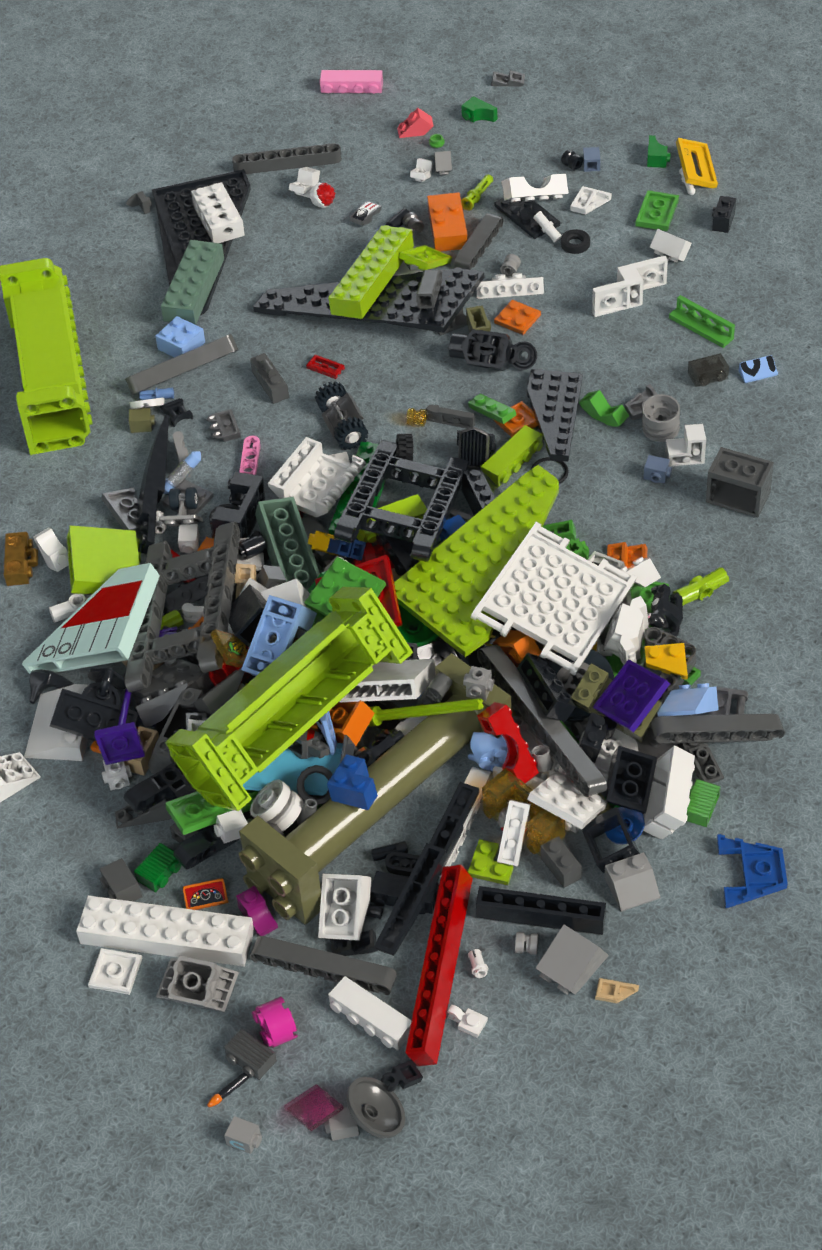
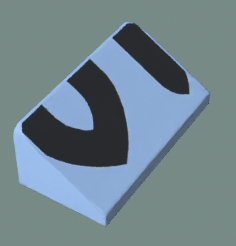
(758, 369)
(326, 728)

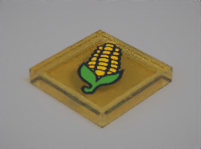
(230, 648)

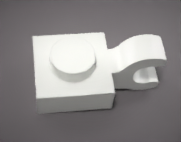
(469, 1022)

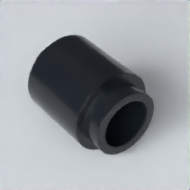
(252, 547)

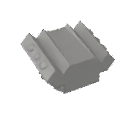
(197, 983)

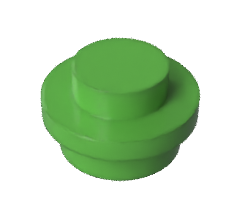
(436, 141)

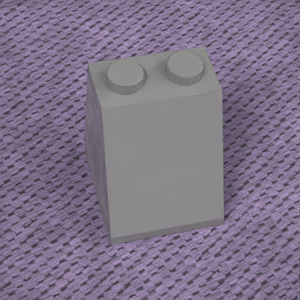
(570, 960)

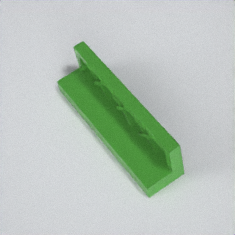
(703, 325)

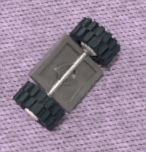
(341, 415)

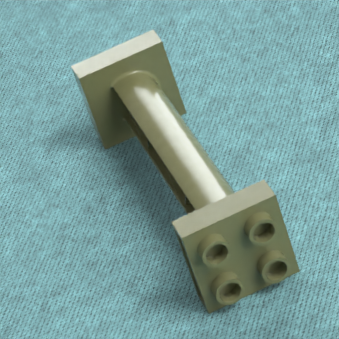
(290, 864)

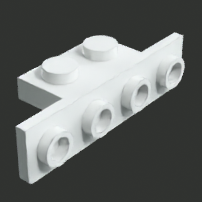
(510, 286)

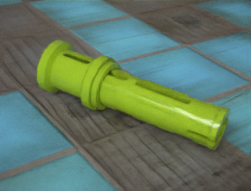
(474, 195)

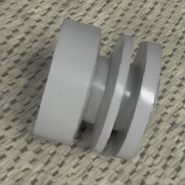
(661, 418)

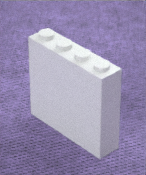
(394, 681)

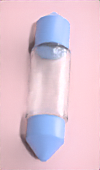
(182, 471)

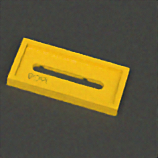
(704, 161)

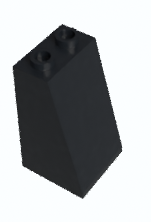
(246, 614)

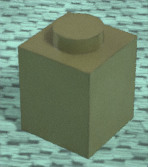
(141, 420)

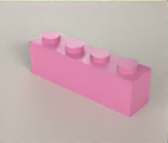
(351, 81)

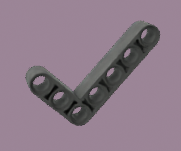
(665, 638)
(433, 694)

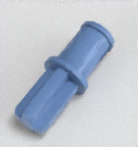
(166, 393)

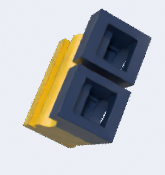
(326, 543)

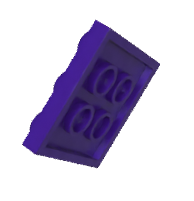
(631, 695)

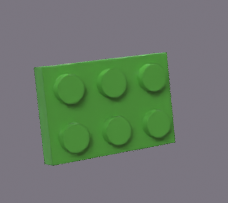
(657, 210)

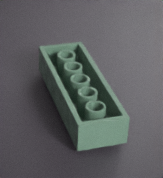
(193, 281)
(287, 540)

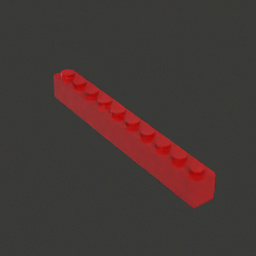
(439, 966)

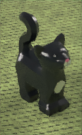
(665, 612)

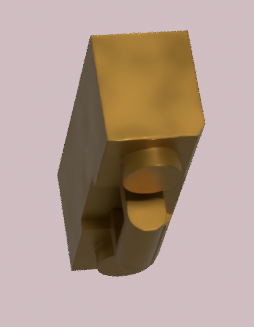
(16, 563)

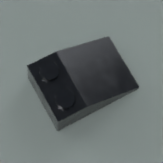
(630, 779)

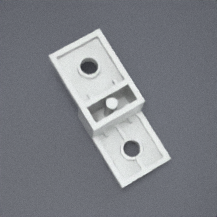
(629, 286)

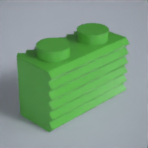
(702, 802)

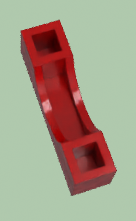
(498, 720)

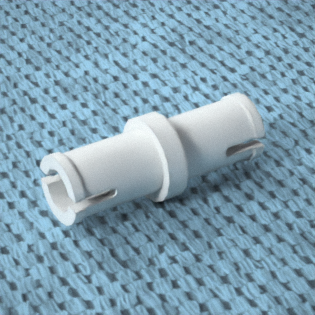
(547, 226)

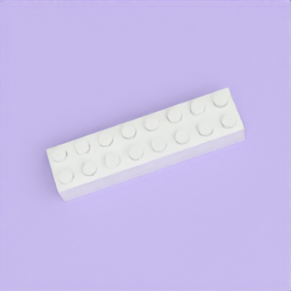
(165, 930)

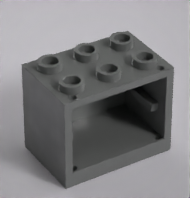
(739, 482)

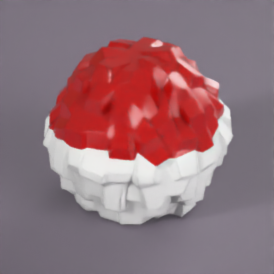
(322, 195)

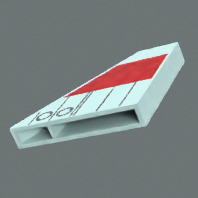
(102, 626)

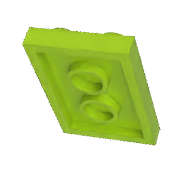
(425, 257)

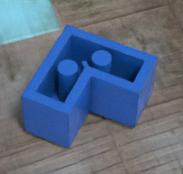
(352, 784)

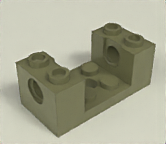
(593, 686)

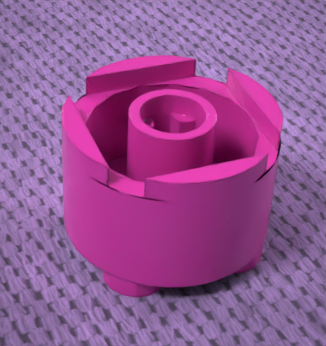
(275, 1023)

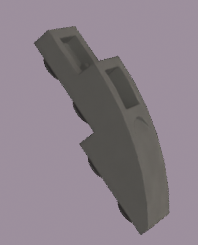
(704, 761)

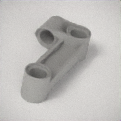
(537, 749)

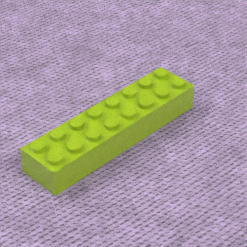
(370, 272)

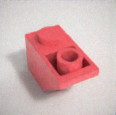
(415, 125)

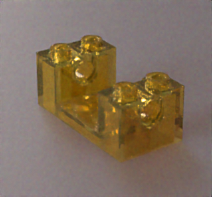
(543, 824)

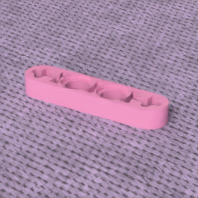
(250, 463)

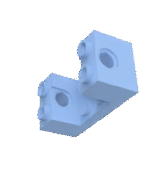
(278, 618)

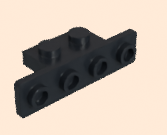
(186, 593)

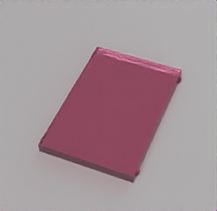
(313, 1107)

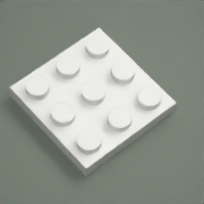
(567, 801)

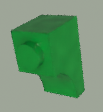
(476, 110)
(657, 153)

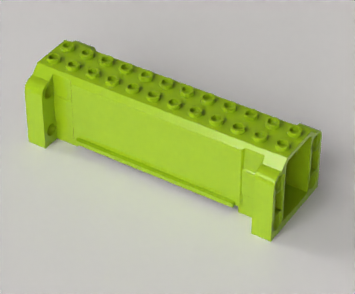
(48, 356)
(287, 697)

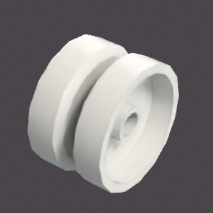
(277, 804)

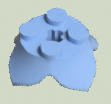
(488, 750)

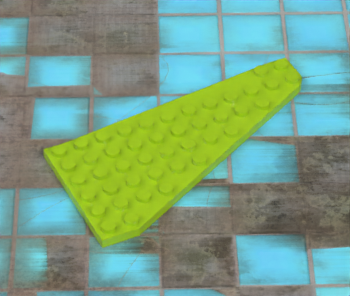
(469, 561)

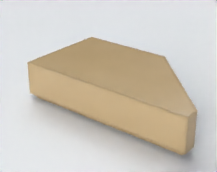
(614, 991)

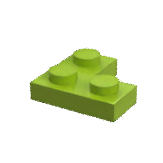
(485, 867)

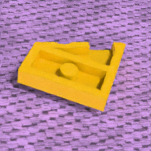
(667, 658)

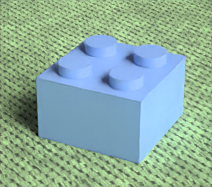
(179, 337)

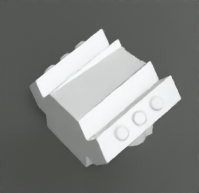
(627, 631)

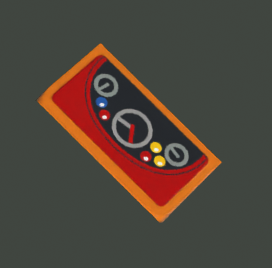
(205, 894)

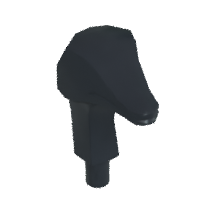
(42, 679)
(377, 751)

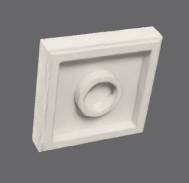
(115, 971)

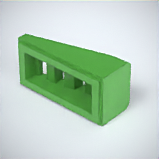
(563, 526)

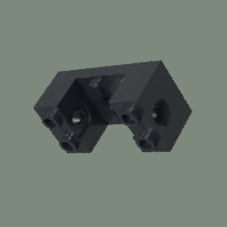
(245, 493)

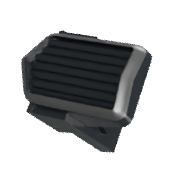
(475, 446)

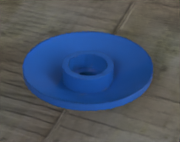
(636, 826)

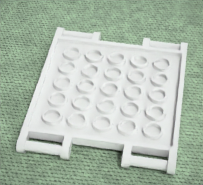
(554, 597)

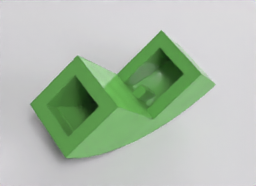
(599, 409)

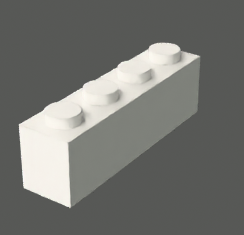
(370, 1012)

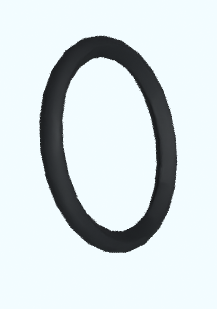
(561, 462)

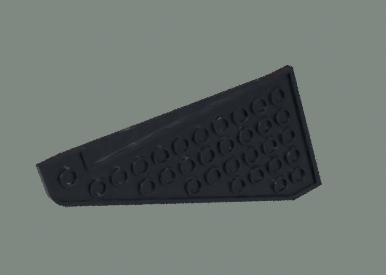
(181, 222)
(393, 306)

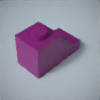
(254, 906)

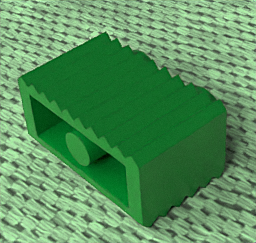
(157, 868)

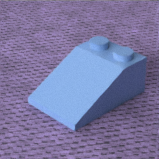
(690, 700)

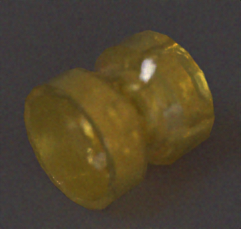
(418, 417)

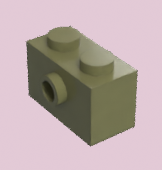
(477, 319)

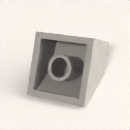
(632, 881)

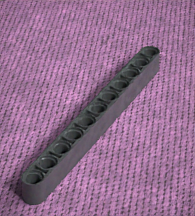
(548, 730)

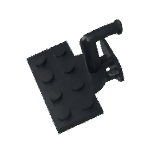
(92, 710)

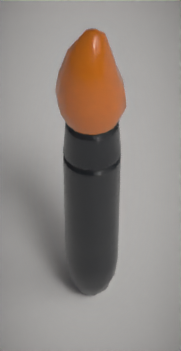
(227, 1090)

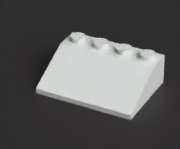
(50, 742)

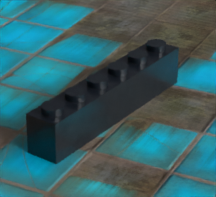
(540, 910)

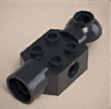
(491, 350)

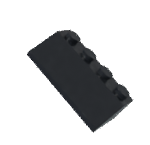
(478, 490)

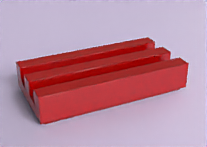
(323, 368)

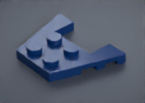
(762, 870)

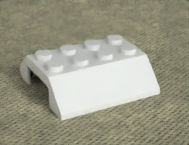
(314, 478)

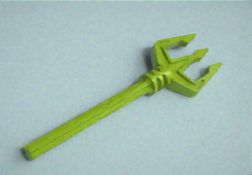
(424, 710)

